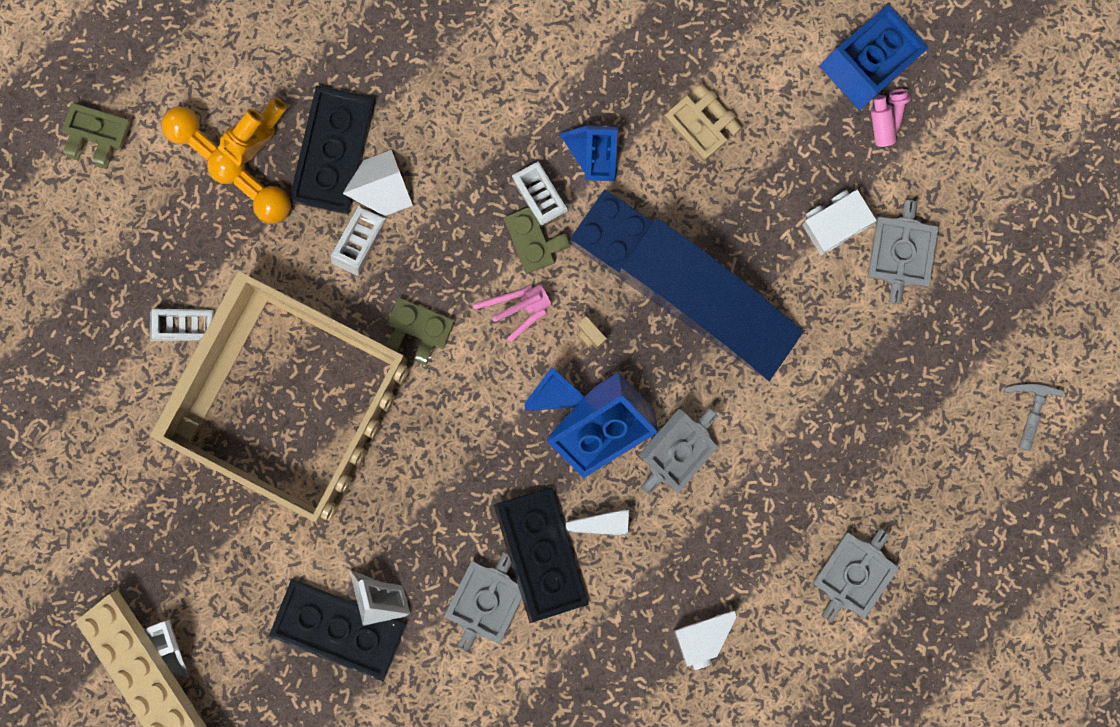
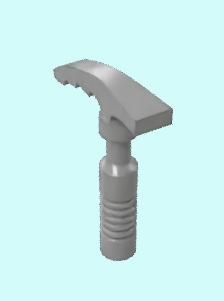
(1033, 417)

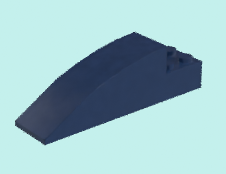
(686, 283)

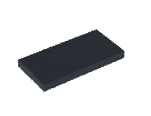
(331, 149)
(540, 554)
(335, 630)

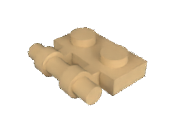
(696, 128)

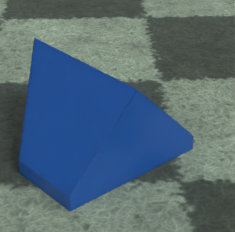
(594, 150)
(553, 393)

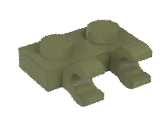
(95, 127)
(530, 242)
(420, 324)

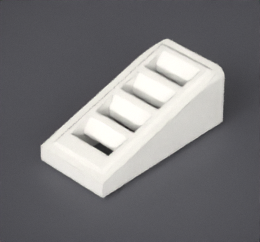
(530, 175)
(347, 263)
(155, 315)
(608, 523)

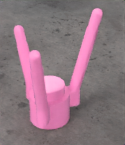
(533, 300)

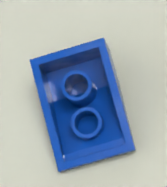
(873, 57)
(604, 426)

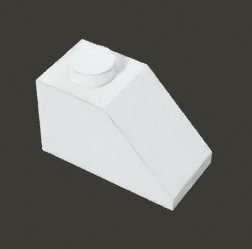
(704, 639)

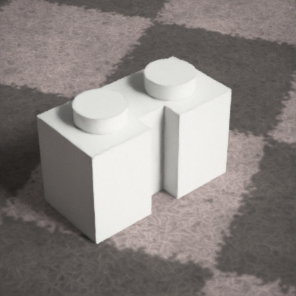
(839, 221)

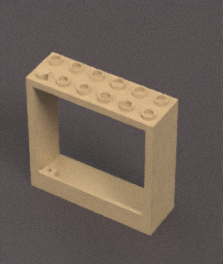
(213, 363)

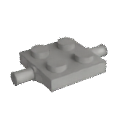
(902, 252)
(678, 450)
(855, 575)
(484, 602)

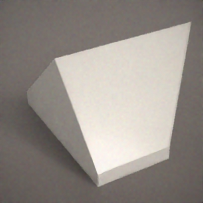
(379, 185)
(378, 599)
(166, 643)

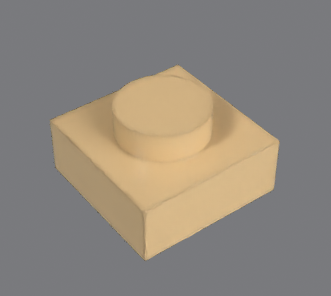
(590, 334)

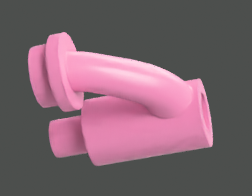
(888, 120)

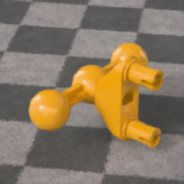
(236, 148)

